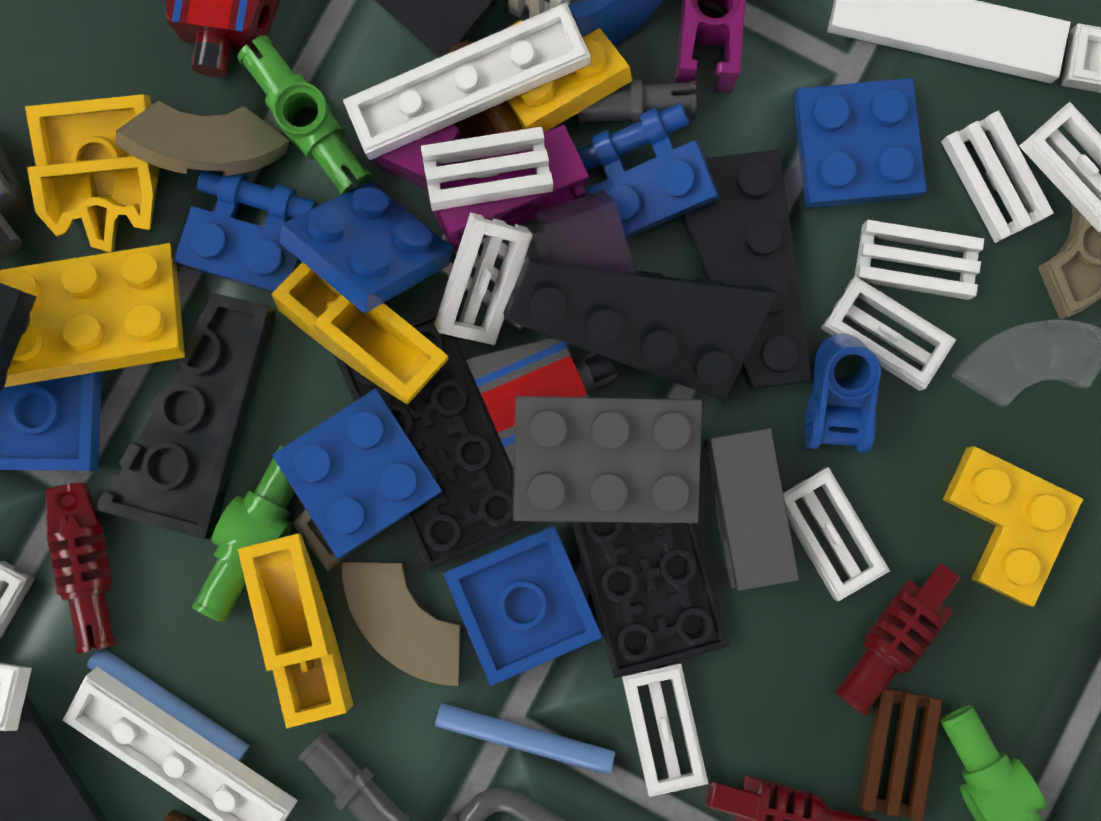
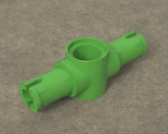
(289, 94)
(244, 523)
(994, 784)

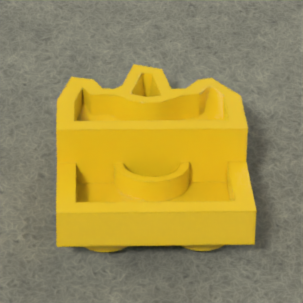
(83, 170)

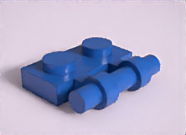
(657, 188)
(234, 248)

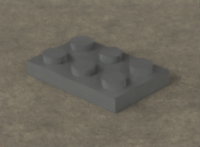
(606, 459)

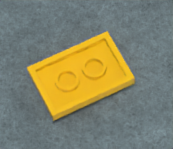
(98, 314)

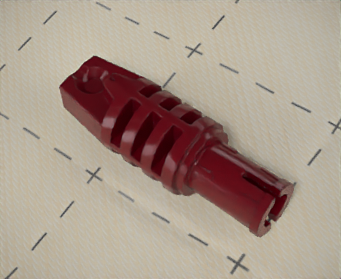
(80, 563)
(899, 638)
(772, 802)

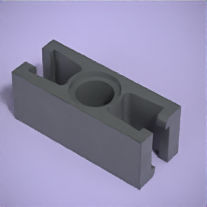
(751, 510)

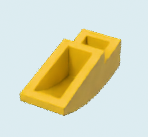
(372, 343)
(295, 630)

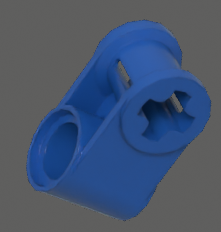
(843, 408)

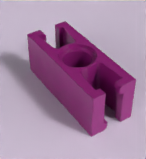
(707, 31)
(568, 182)

